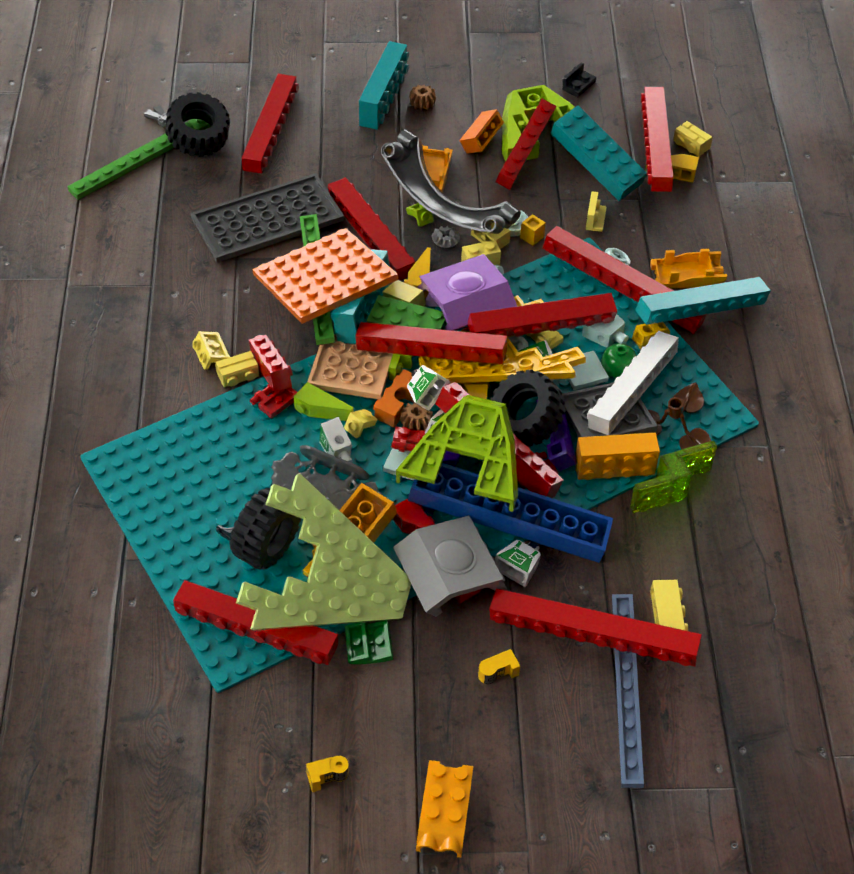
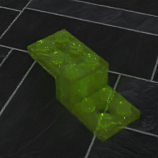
(673, 477)

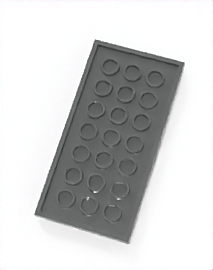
(265, 217)

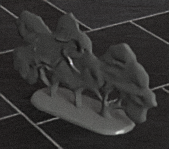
(329, 485)

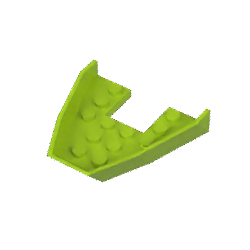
(476, 430)

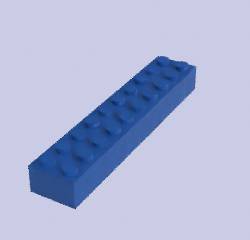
(533, 518)

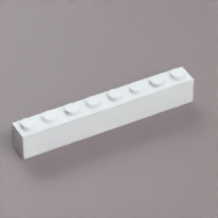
(632, 383)

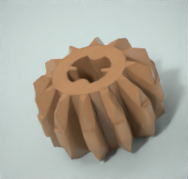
(422, 97)
(415, 417)

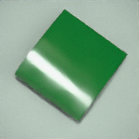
(369, 642)

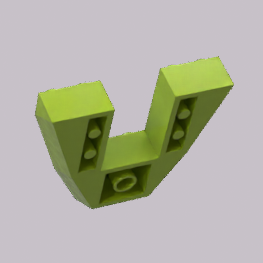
(518, 110)

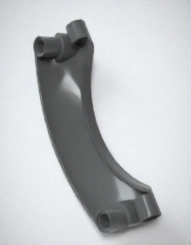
(411, 172)

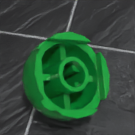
(616, 358)

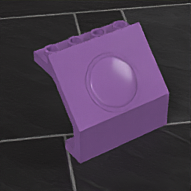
(467, 289)

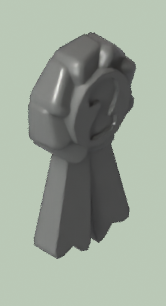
(157, 114)

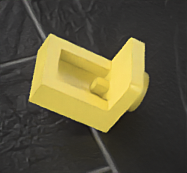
(358, 421)

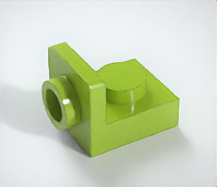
(421, 214)
(397, 364)

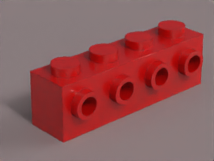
(271, 363)

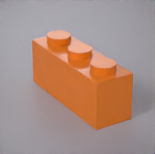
(481, 131)

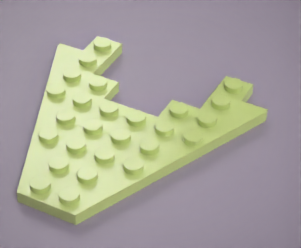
(348, 575)

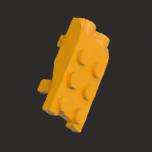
(437, 165)
(689, 269)
(444, 808)

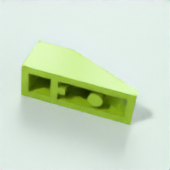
(320, 404)

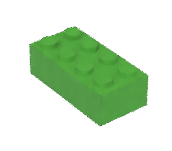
(402, 313)

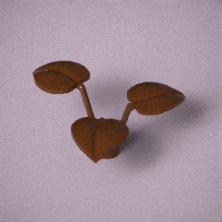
(688, 400)

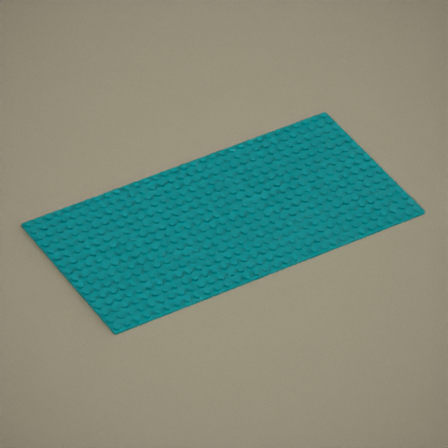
(206, 462)

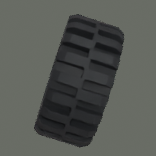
(202, 108)
(547, 413)
(262, 532)

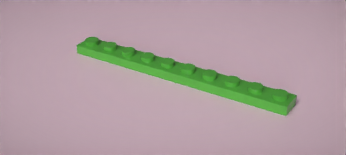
(127, 163)
(322, 324)

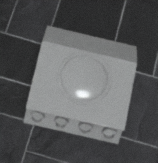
(447, 562)

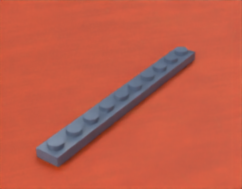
(628, 704)

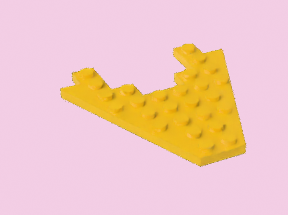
(553, 366)

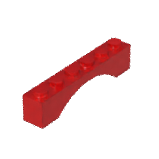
(525, 144)
(412, 517)

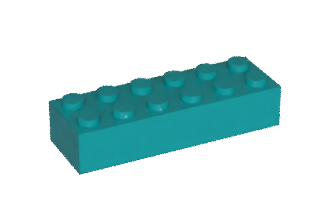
(383, 85)
(598, 153)
(349, 316)

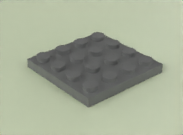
(581, 401)

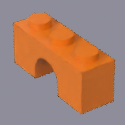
(389, 407)

